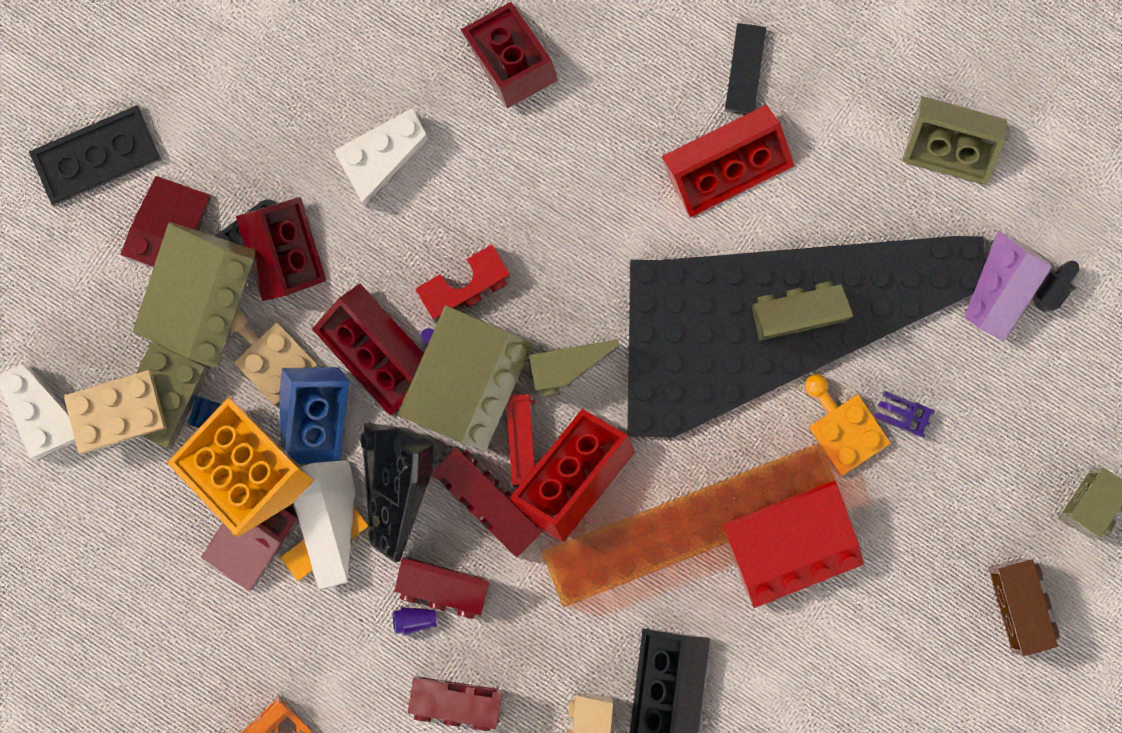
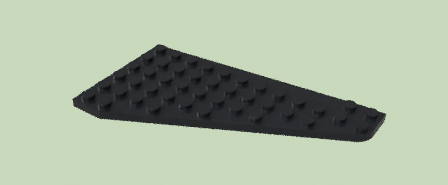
(697, 336)

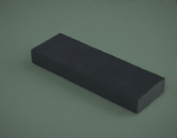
(745, 68)

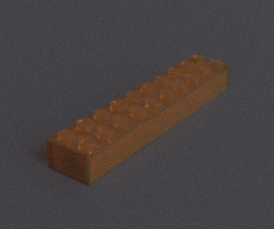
(678, 527)

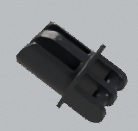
(1056, 287)

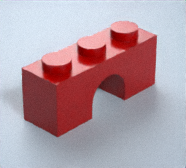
(487, 274)

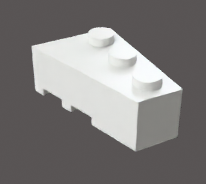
(380, 153)
(36, 412)

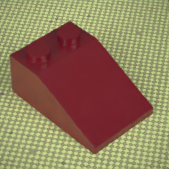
(510, 55)
(163, 204)

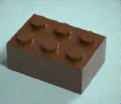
(1024, 606)

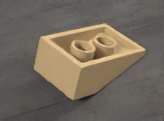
(590, 713)

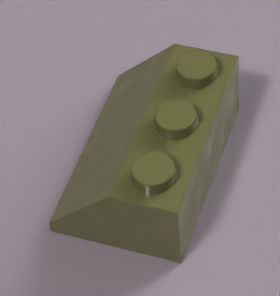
(955, 140)
(801, 310)

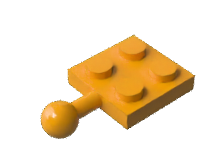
(846, 431)

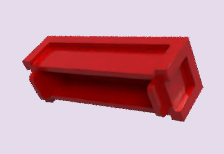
(520, 437)

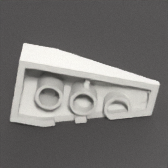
(327, 520)

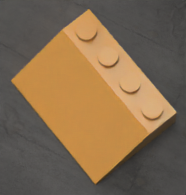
(239, 469)

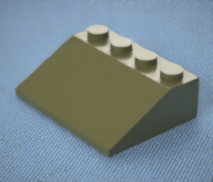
(193, 293)
(465, 378)

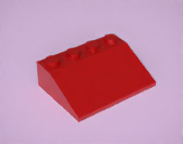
(793, 544)

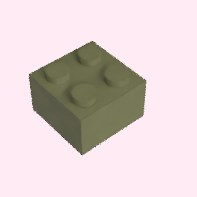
(1094, 504)

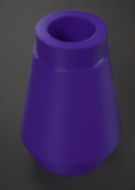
(412, 620)

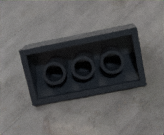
(669, 682)

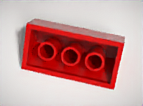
(728, 160)
(573, 474)

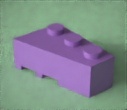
(1005, 286)

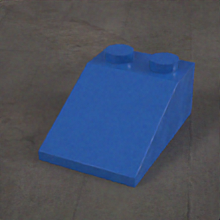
(313, 413)

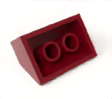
(284, 248)
(441, 587)

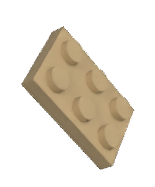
(115, 412)

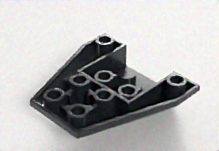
(396, 479)

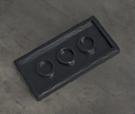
(95, 155)

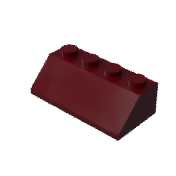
(371, 346)

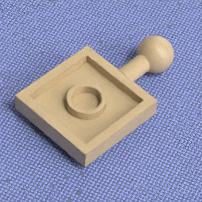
(268, 356)

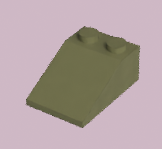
(562, 367)

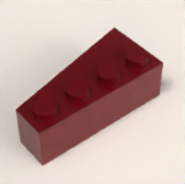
(486, 501)

